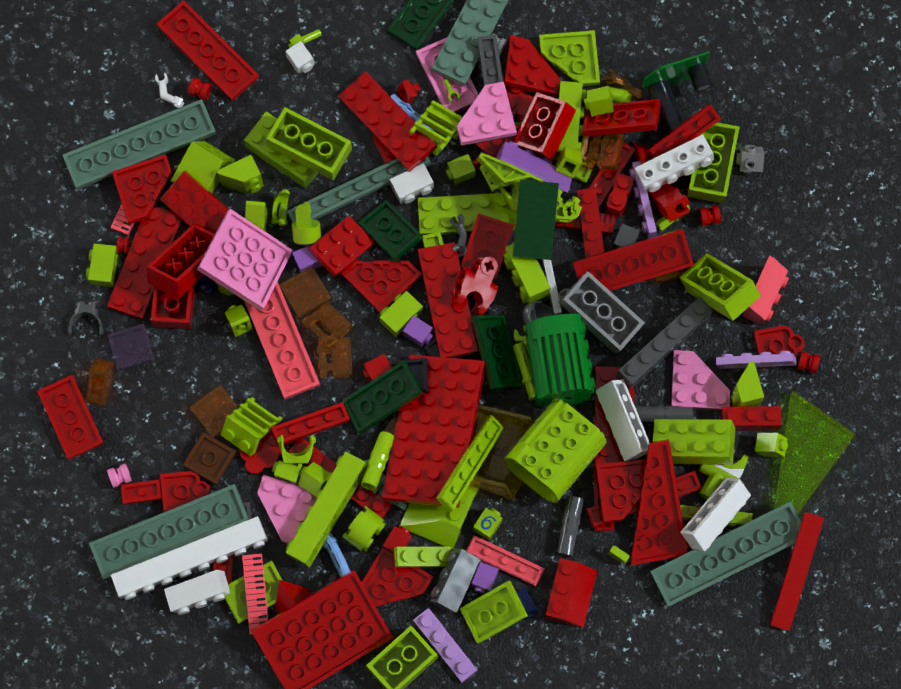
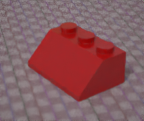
(544, 126)
(571, 593)

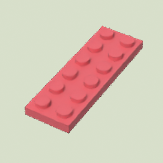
(283, 345)

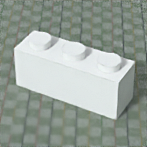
(197, 592)

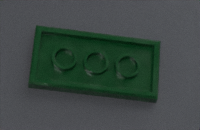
(418, 21)
(535, 219)
(497, 352)
(382, 397)

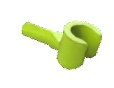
(450, 91)

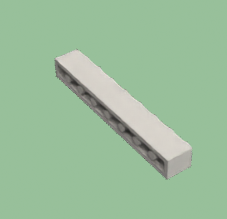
(189, 558)

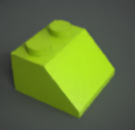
(241, 176)
(748, 389)

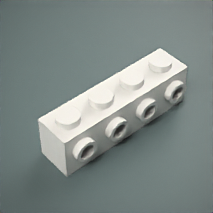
(674, 164)
(623, 419)
(715, 514)

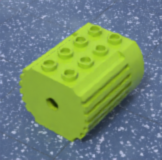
(555, 450)

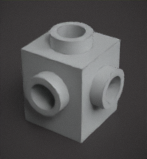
(750, 159)

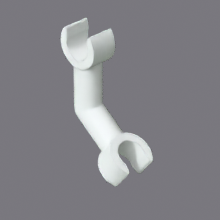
(175, 101)

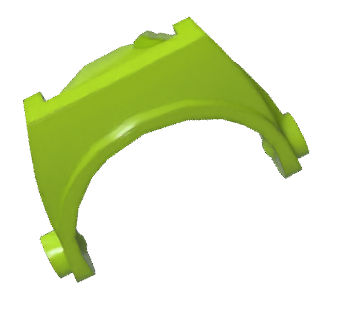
(282, 200)
(301, 457)

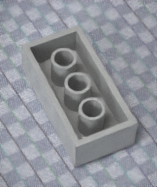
(602, 312)

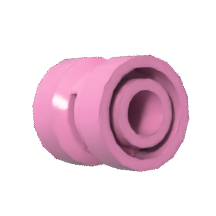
(119, 475)

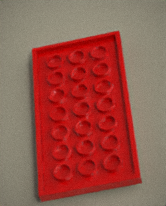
(434, 431)

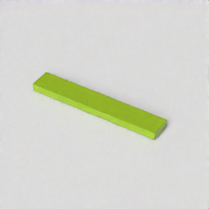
(470, 463)

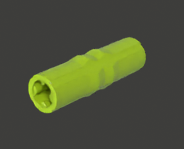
(377, 460)

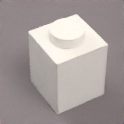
(300, 58)

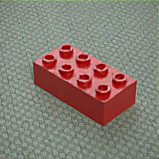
(177, 265)

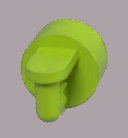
(304, 229)

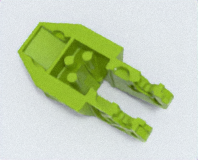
(506, 175)

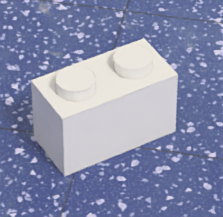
(412, 184)

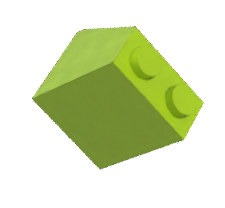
(202, 163)

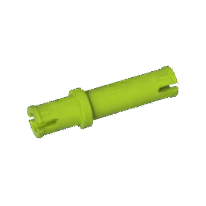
(525, 368)

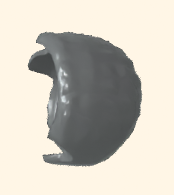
(536, 310)

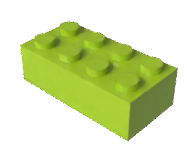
(309, 143)
(257, 144)
(712, 181)
(720, 286)
(697, 440)

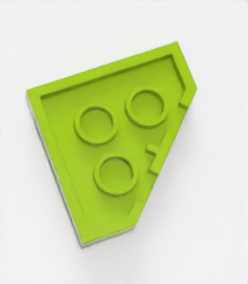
(573, 54)

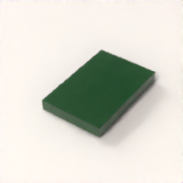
(390, 230)

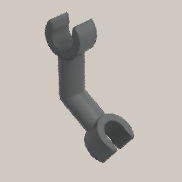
(462, 233)

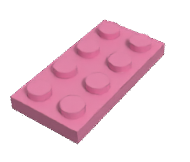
(468, 94)

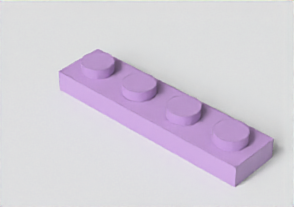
(644, 207)
(765, 359)
(445, 645)

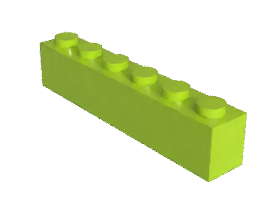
(327, 509)

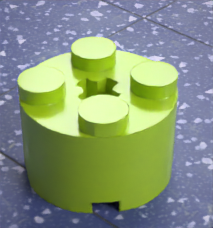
(363, 529)

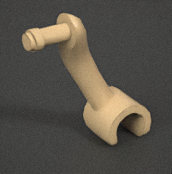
(584, 146)

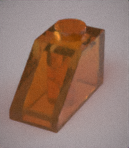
(100, 381)

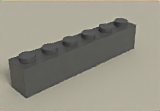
(664, 343)

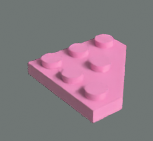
(487, 117)
(696, 384)
(285, 505)

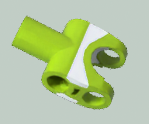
(717, 474)

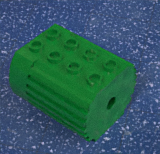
(559, 359)

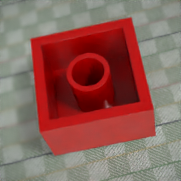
(171, 311)

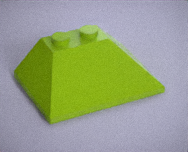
(436, 522)

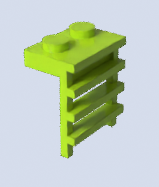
(440, 120)
(243, 431)

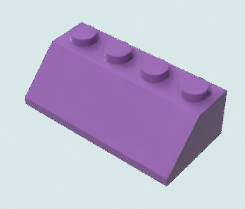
(530, 163)

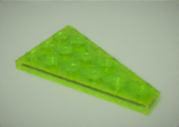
(812, 450)

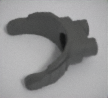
(85, 310)

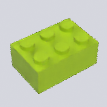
(528, 276)
(402, 660)

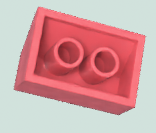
(768, 285)

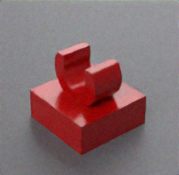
(407, 91)

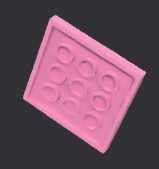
(245, 259)

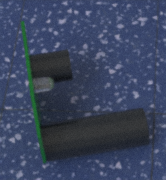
(659, 87)

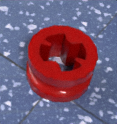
(123, 245)

